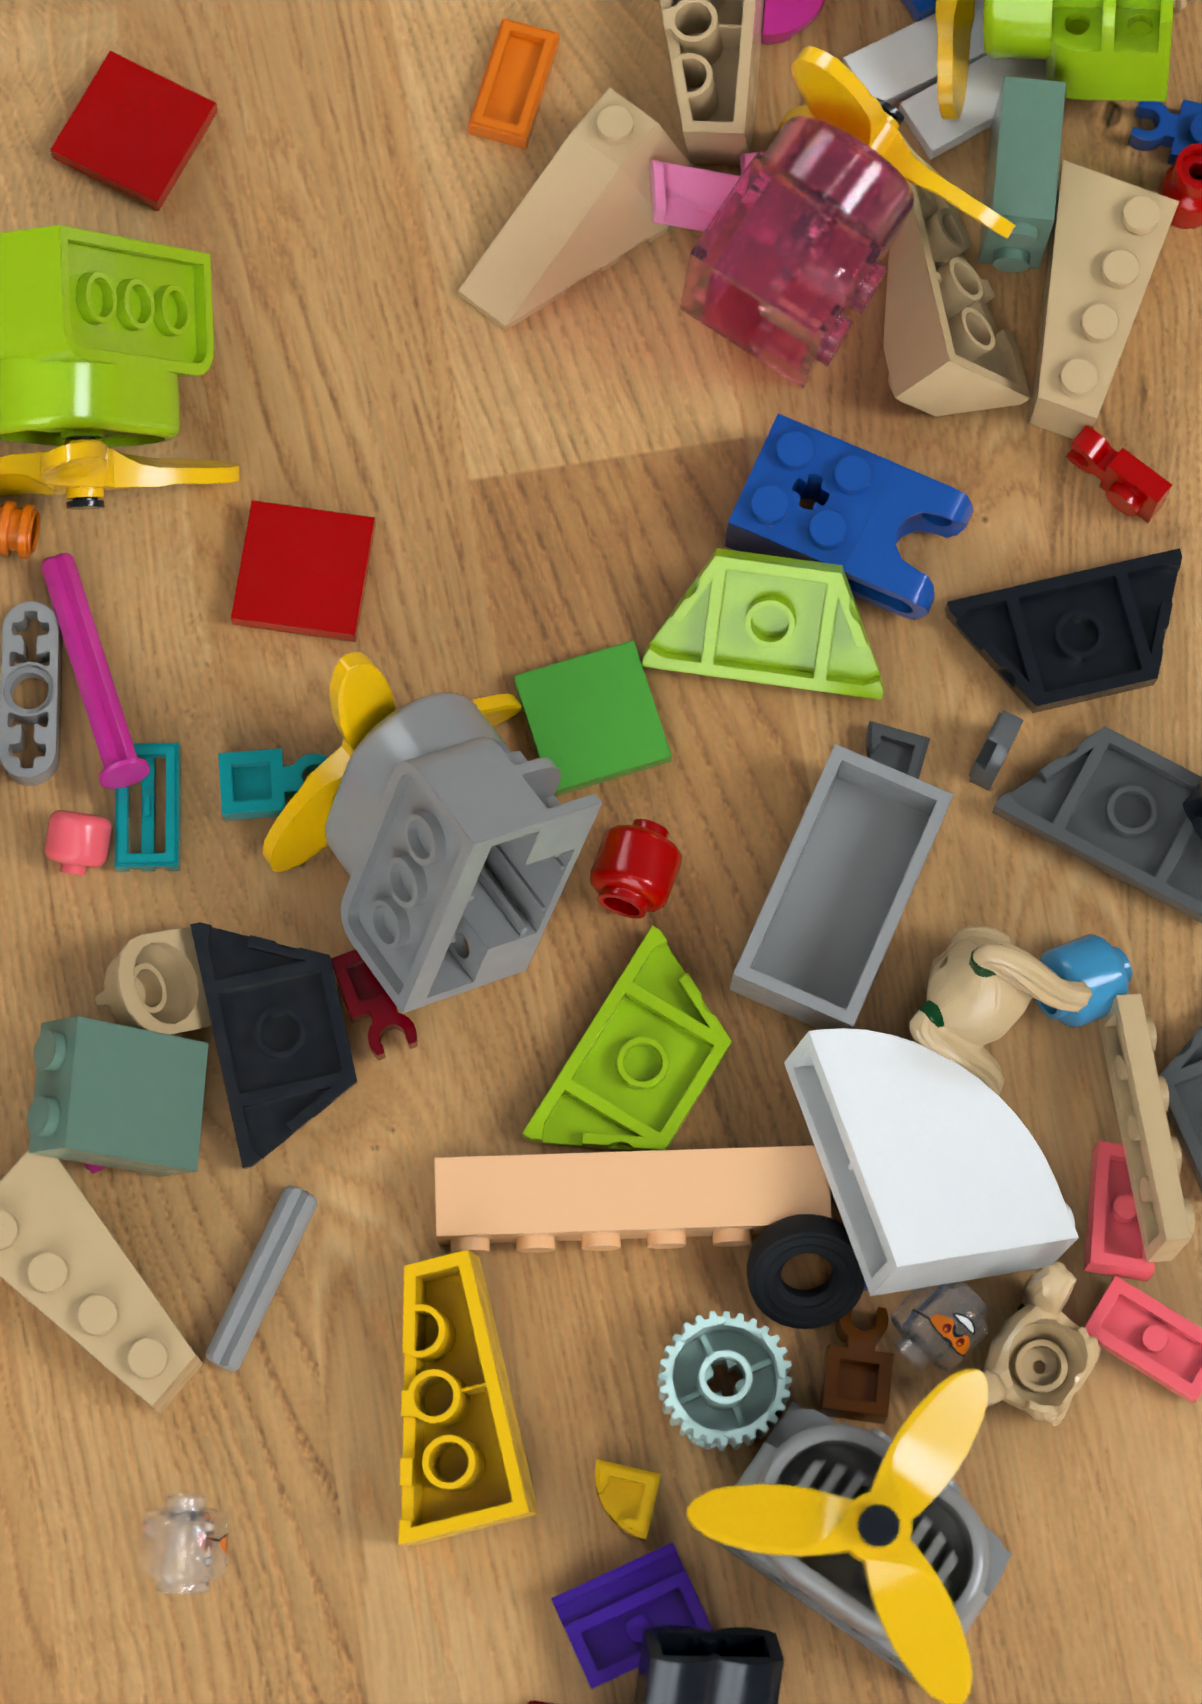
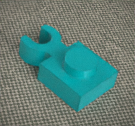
(258, 782)

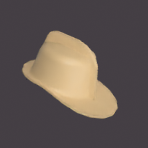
(157, 984)

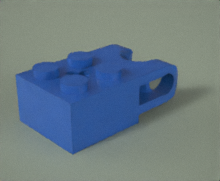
(857, 518)

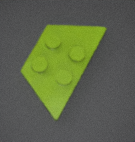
(769, 625)
(636, 1062)

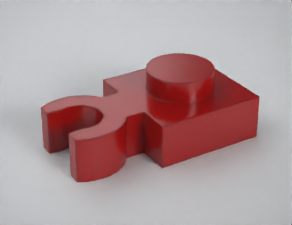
(1126, 480)

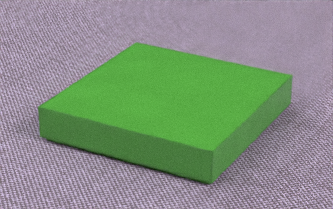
(593, 717)

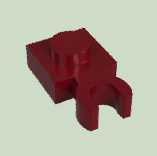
(367, 998)

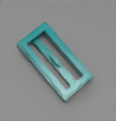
(148, 859)

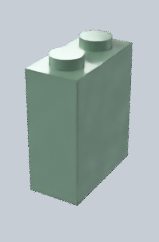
(1023, 171)
(117, 1097)

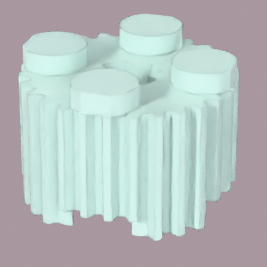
(757, 1398)

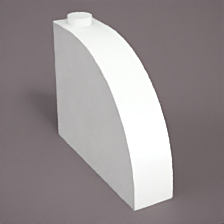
(925, 1163)

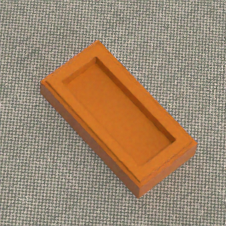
(514, 83)

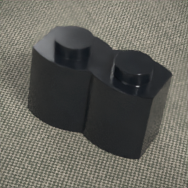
(708, 1666)

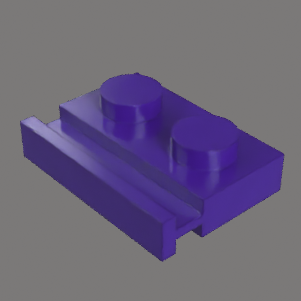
(613, 1610)

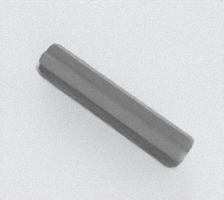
(261, 1278)

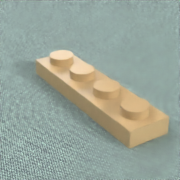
(1141, 1110)

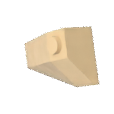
(577, 214)
(937, 323)

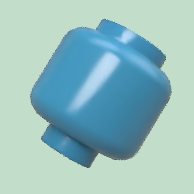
(1099, 966)

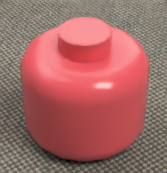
(77, 840)

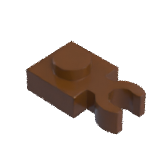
(855, 1375)

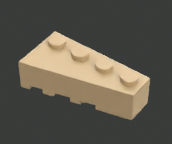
(1094, 283)

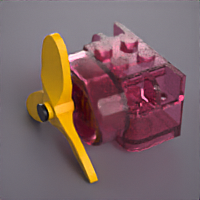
(813, 223)

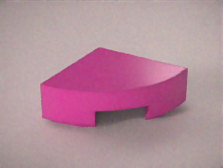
(787, 18)

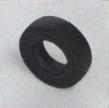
(804, 1307)

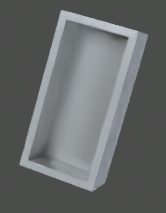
(840, 891)

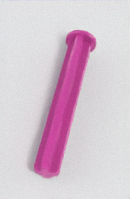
(92, 674)

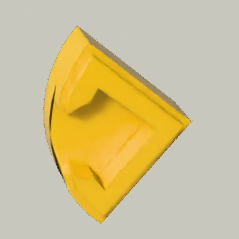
(627, 1496)

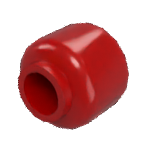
(635, 868)

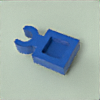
(1170, 129)

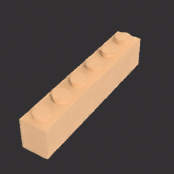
(624, 1197)

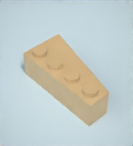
(715, 74)
(85, 1283)

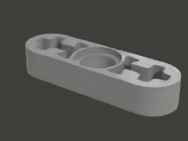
(14, 648)

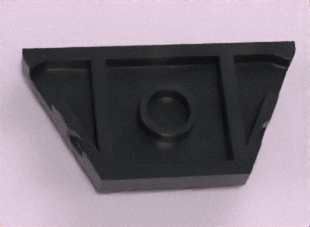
(1075, 631)
(274, 1034)

